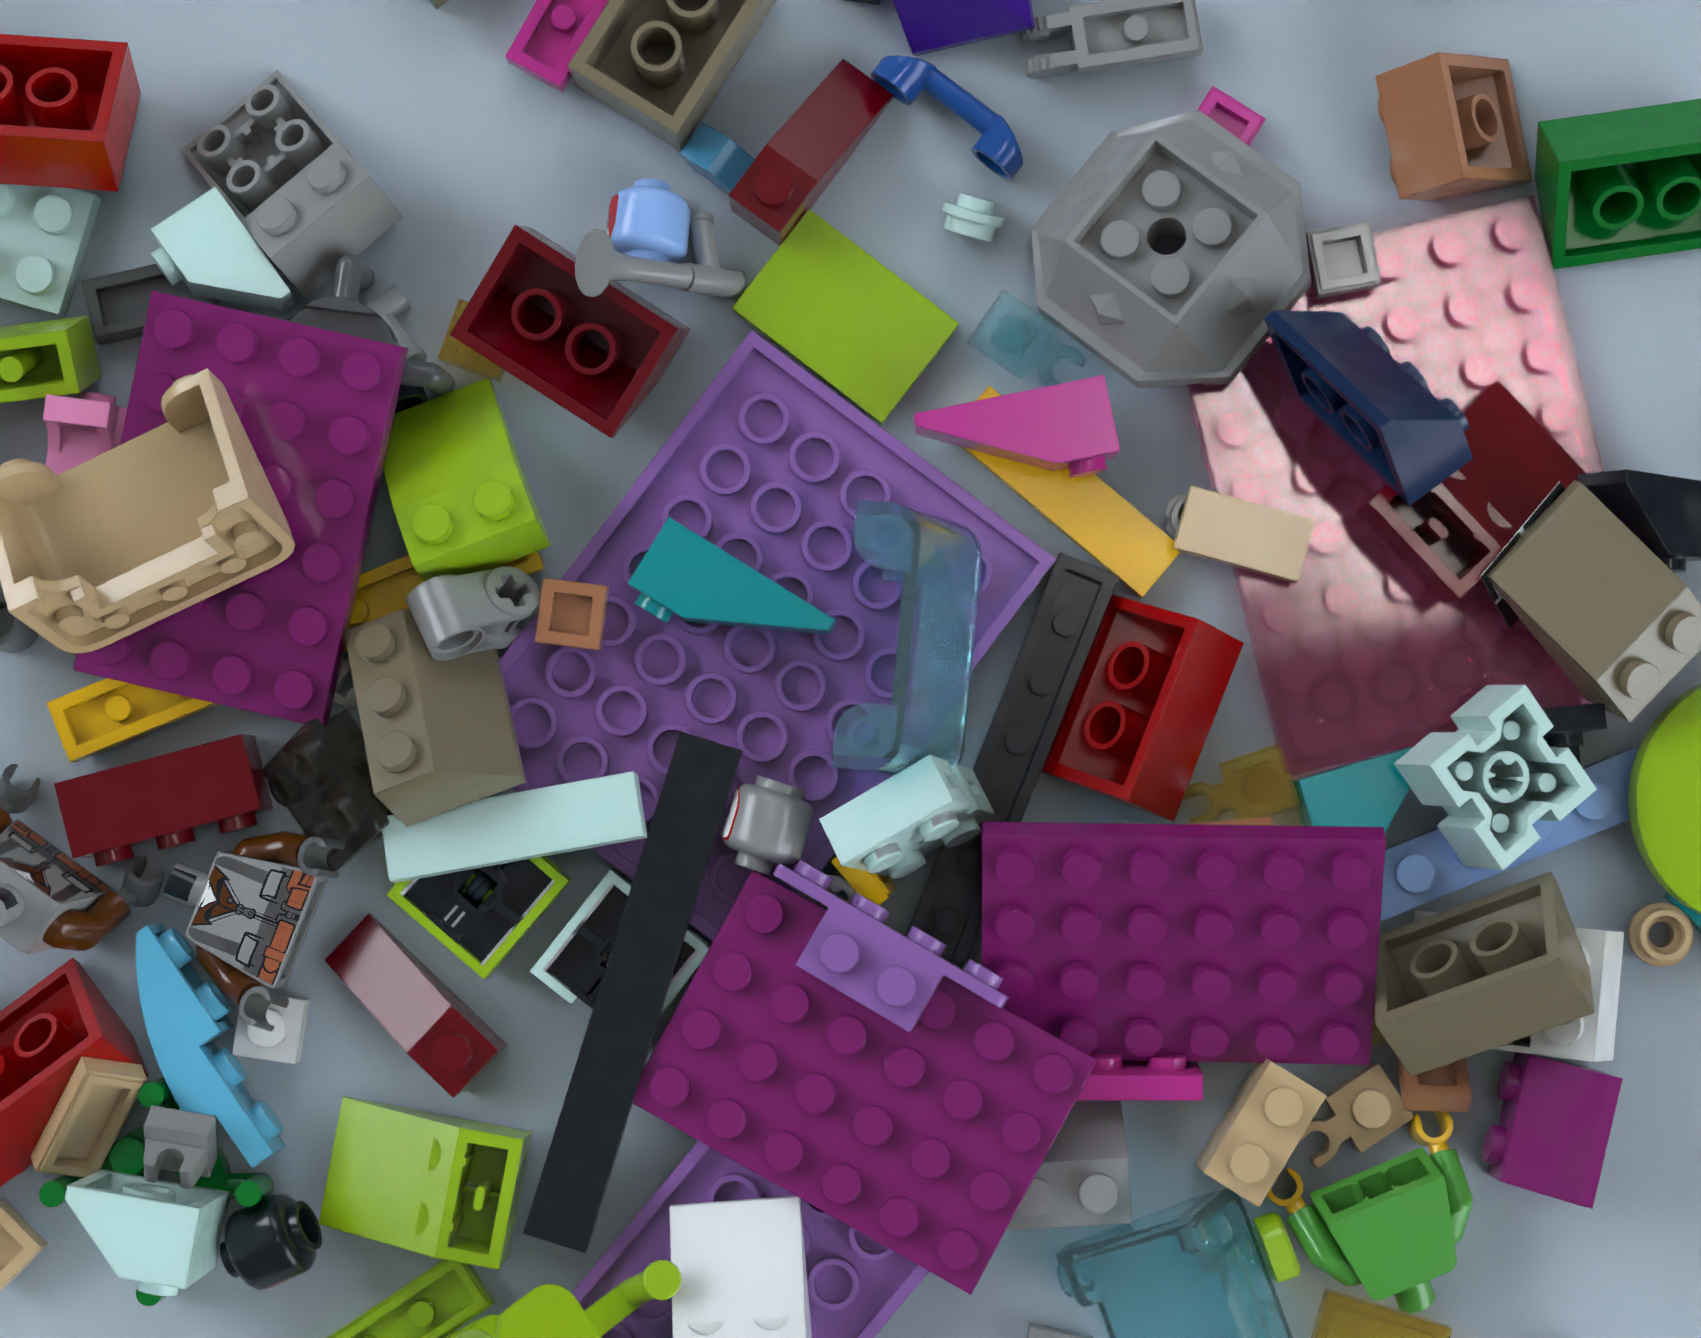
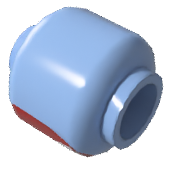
(649, 222)

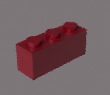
(164, 799)

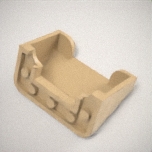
(139, 525)

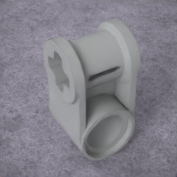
(472, 610)

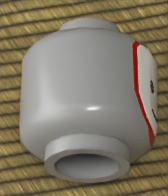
(767, 824)

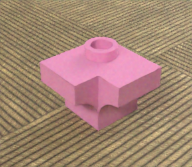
(81, 428)

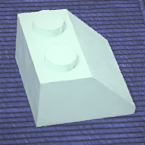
(149, 1229)

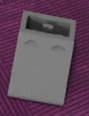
(291, 183)

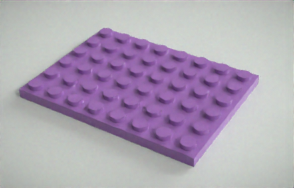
(774, 479)

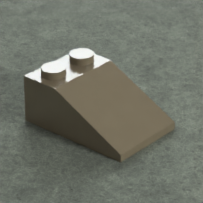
(1600, 603)

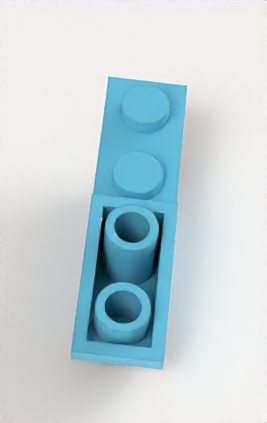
(182, 1024)

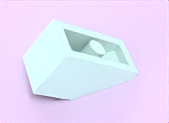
(217, 256)

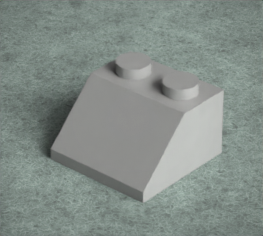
(1082, 1174)

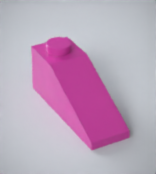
(1040, 427)

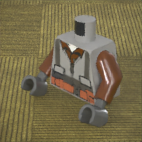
(51, 897)
(254, 914)

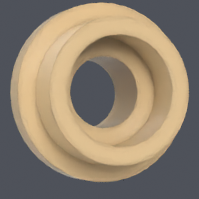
(1679, 934)

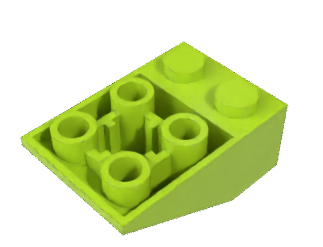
(425, 1181)

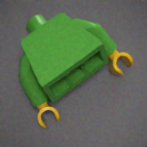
(1390, 1222)

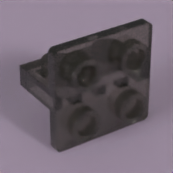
(328, 786)

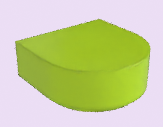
(1276, 1247)

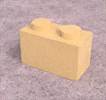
(1260, 1131)

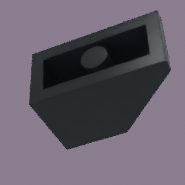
(1656, 509)

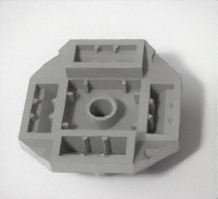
(1182, 312)

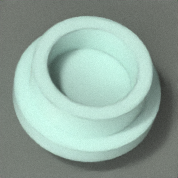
(972, 217)

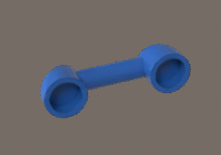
(909, 75)

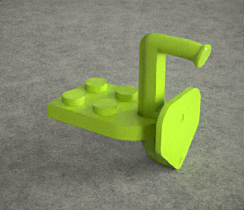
(556, 1313)

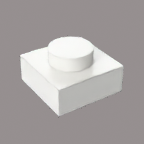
(282, 1043)

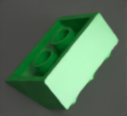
(1620, 183)

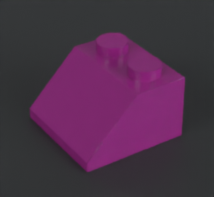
(1552, 1127)

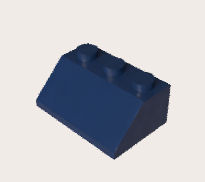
(1371, 400)

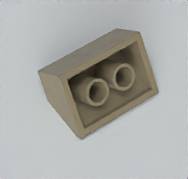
(428, 725)
(1481, 976)

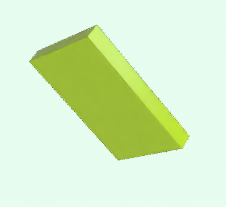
(845, 317)

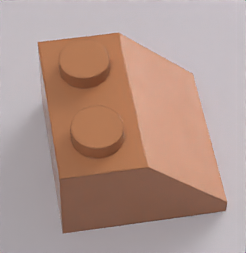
(1452, 126)

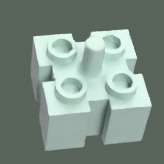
(1495, 776)

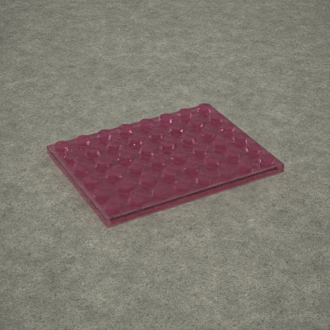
(1360, 645)

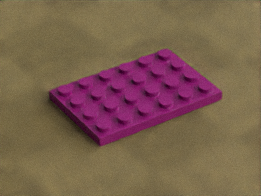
(321, 430)
(1188, 937)
(877, 1125)

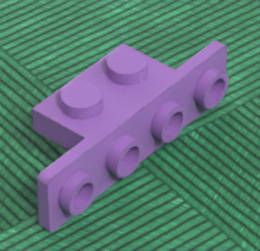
(874, 961)

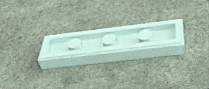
(517, 827)

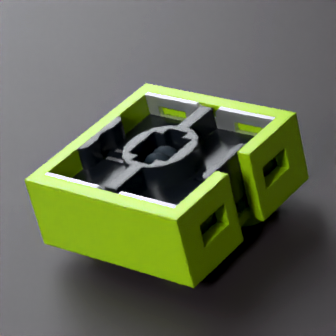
(483, 913)

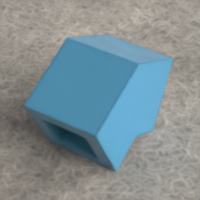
(716, 157)

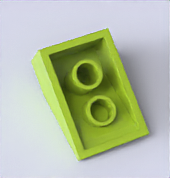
(460, 485)

